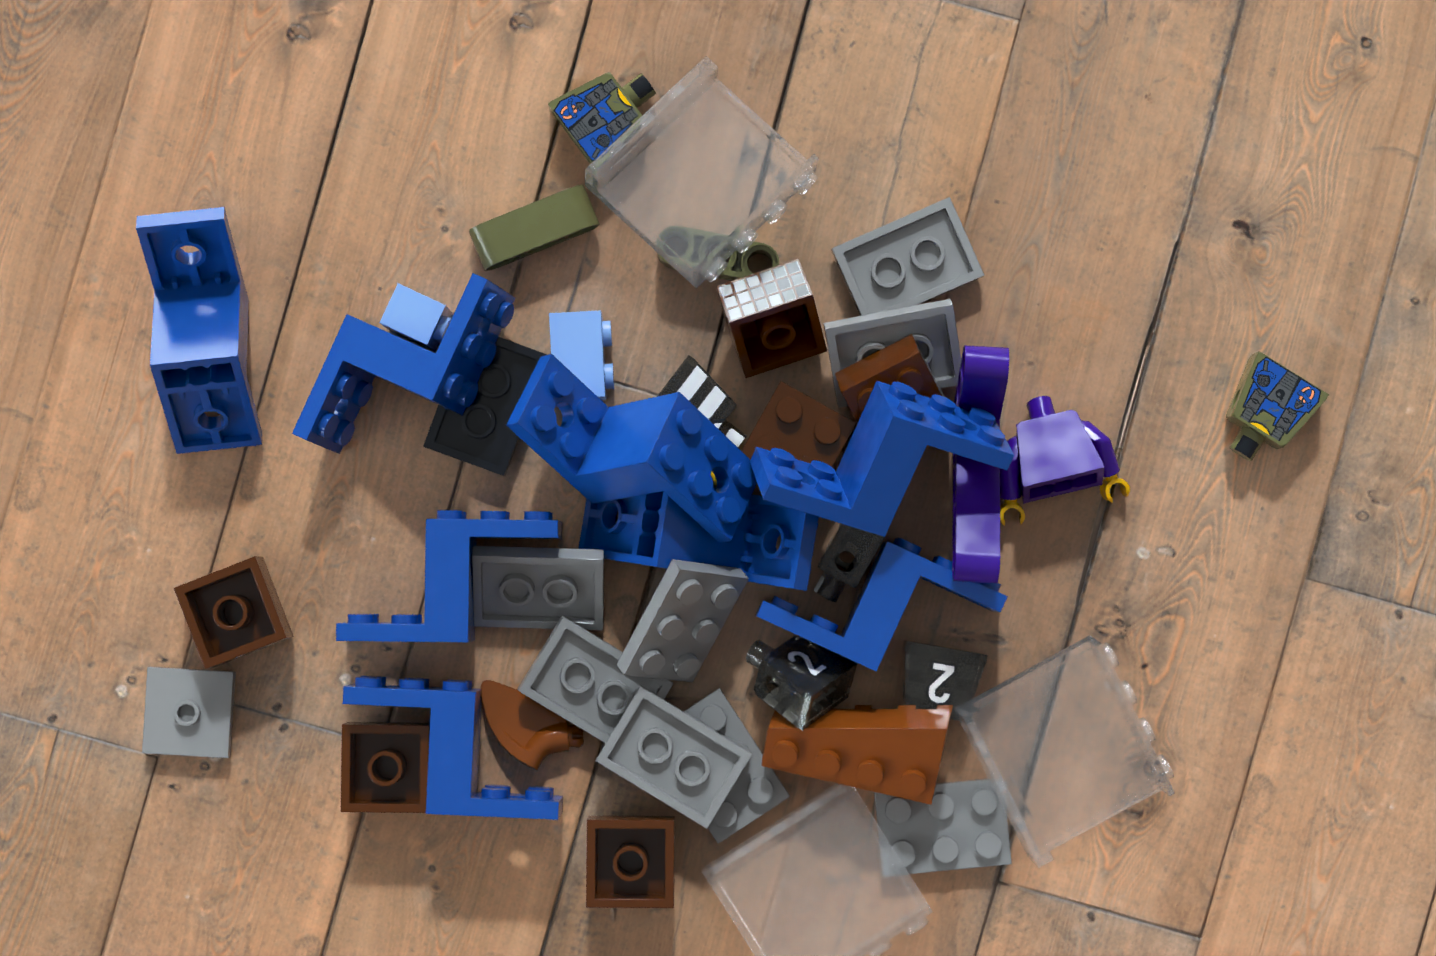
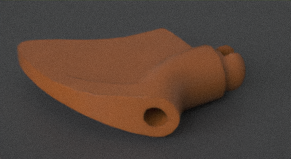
(526, 727)

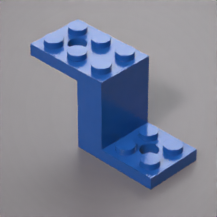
(199, 330)
(440, 377)
(634, 448)
(880, 458)
(656, 530)
(449, 578)
(880, 603)
(455, 749)

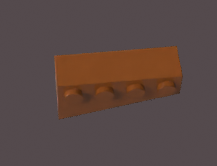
(865, 749)

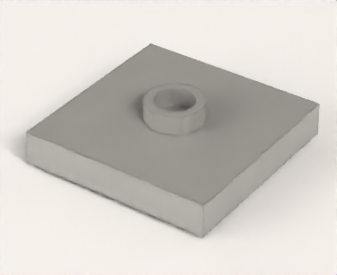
(188, 712)

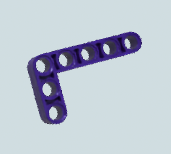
(976, 484)

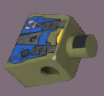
(600, 111)
(1270, 405)

